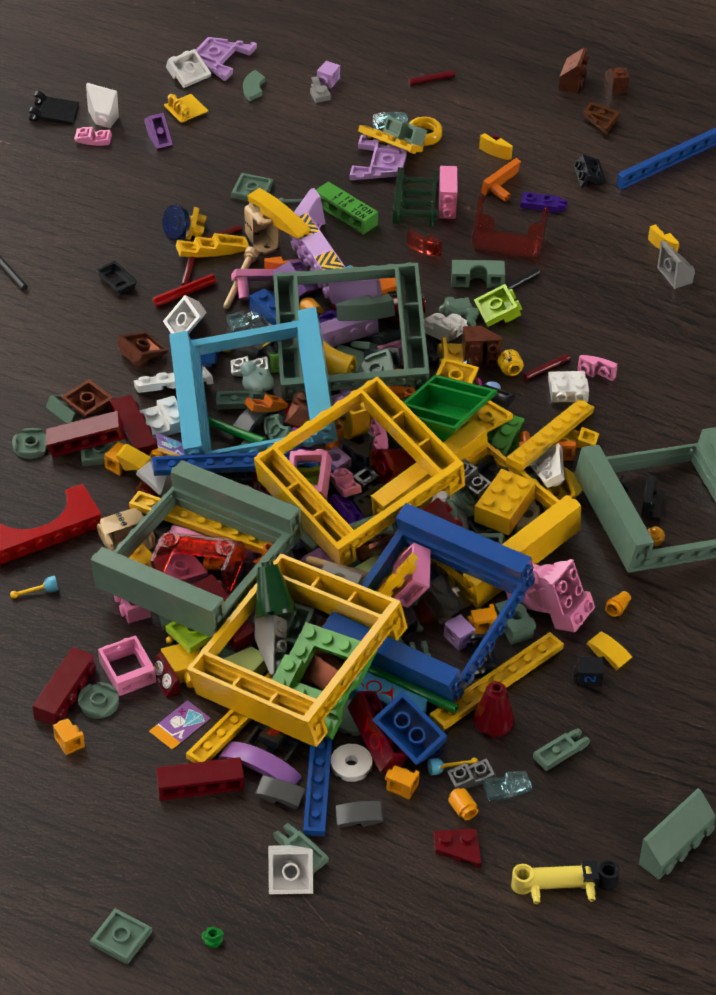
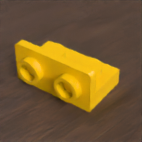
(450, 351)

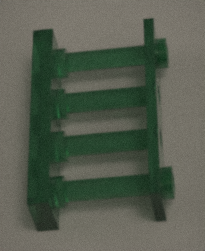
(400, 200)

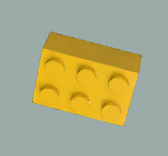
(505, 501)

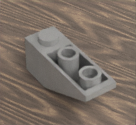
(271, 640)

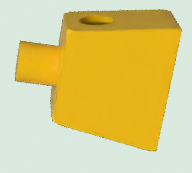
(179, 661)

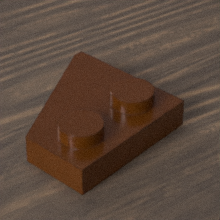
(601, 116)

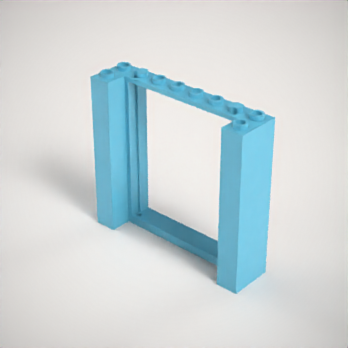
(191, 389)

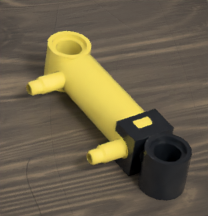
(585, 876)

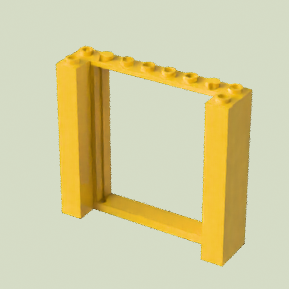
(317, 515)
(535, 540)
(274, 702)

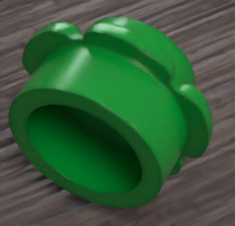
(212, 942)

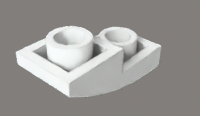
(236, 364)

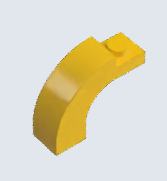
(355, 422)

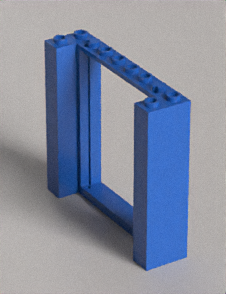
(464, 552)

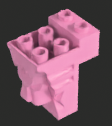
(560, 593)

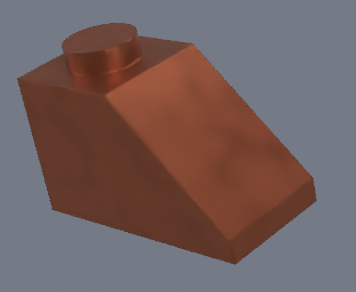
(617, 80)

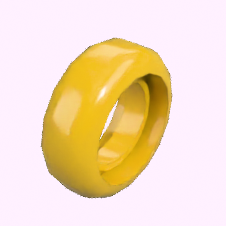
(431, 124)

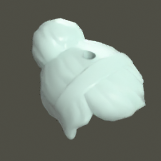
(256, 378)

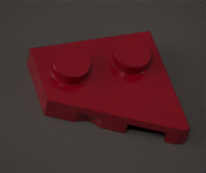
(458, 845)

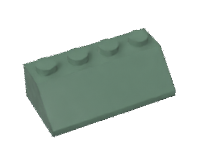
(677, 835)

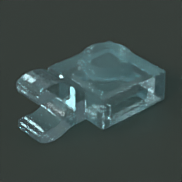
(239, 320)

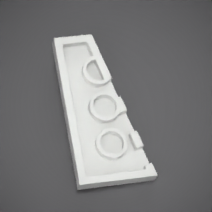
(156, 383)
(550, 466)

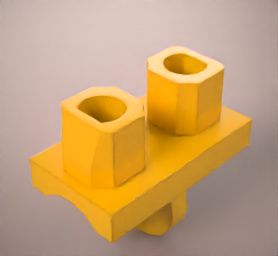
(196, 224)

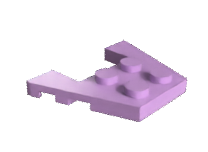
(217, 50)
(383, 163)

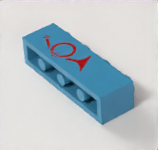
(387, 691)

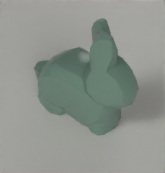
(461, 307)

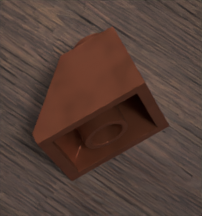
(322, 669)

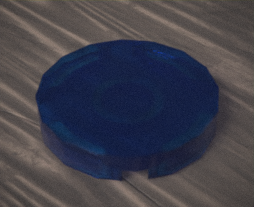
(175, 221)

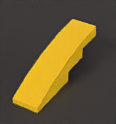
(281, 215)
(211, 247)

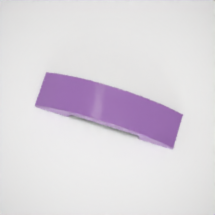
(261, 761)

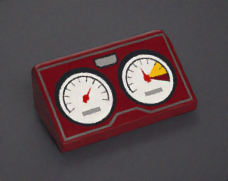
(165, 676)

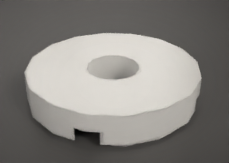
(352, 752)

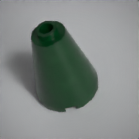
(272, 591)

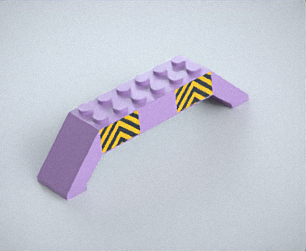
(318, 254)

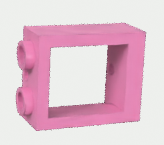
(448, 192)
(315, 456)
(418, 581)
(132, 680)

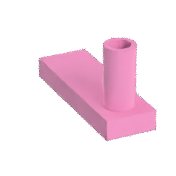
(242, 276)

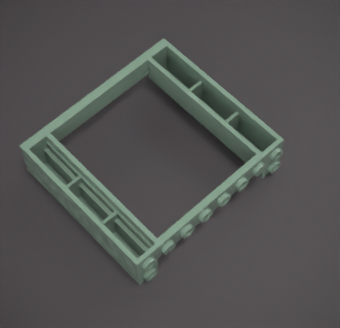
(410, 317)
(219, 501)
(619, 516)

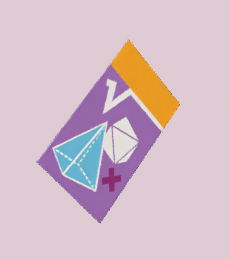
(169, 445)
(179, 724)

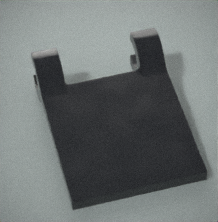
(53, 109)

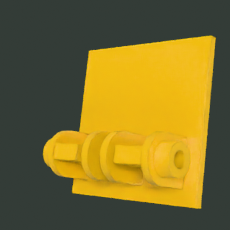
(185, 107)

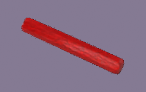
(184, 290)

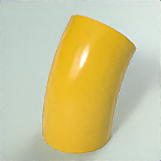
(339, 362)

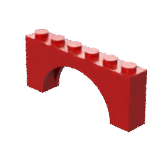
(78, 518)

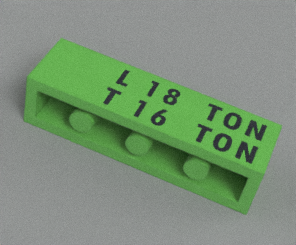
(347, 208)

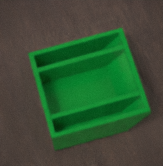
(447, 404)

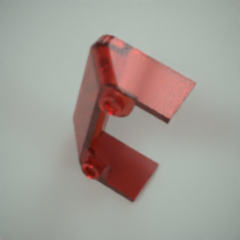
(487, 238)
(229, 549)

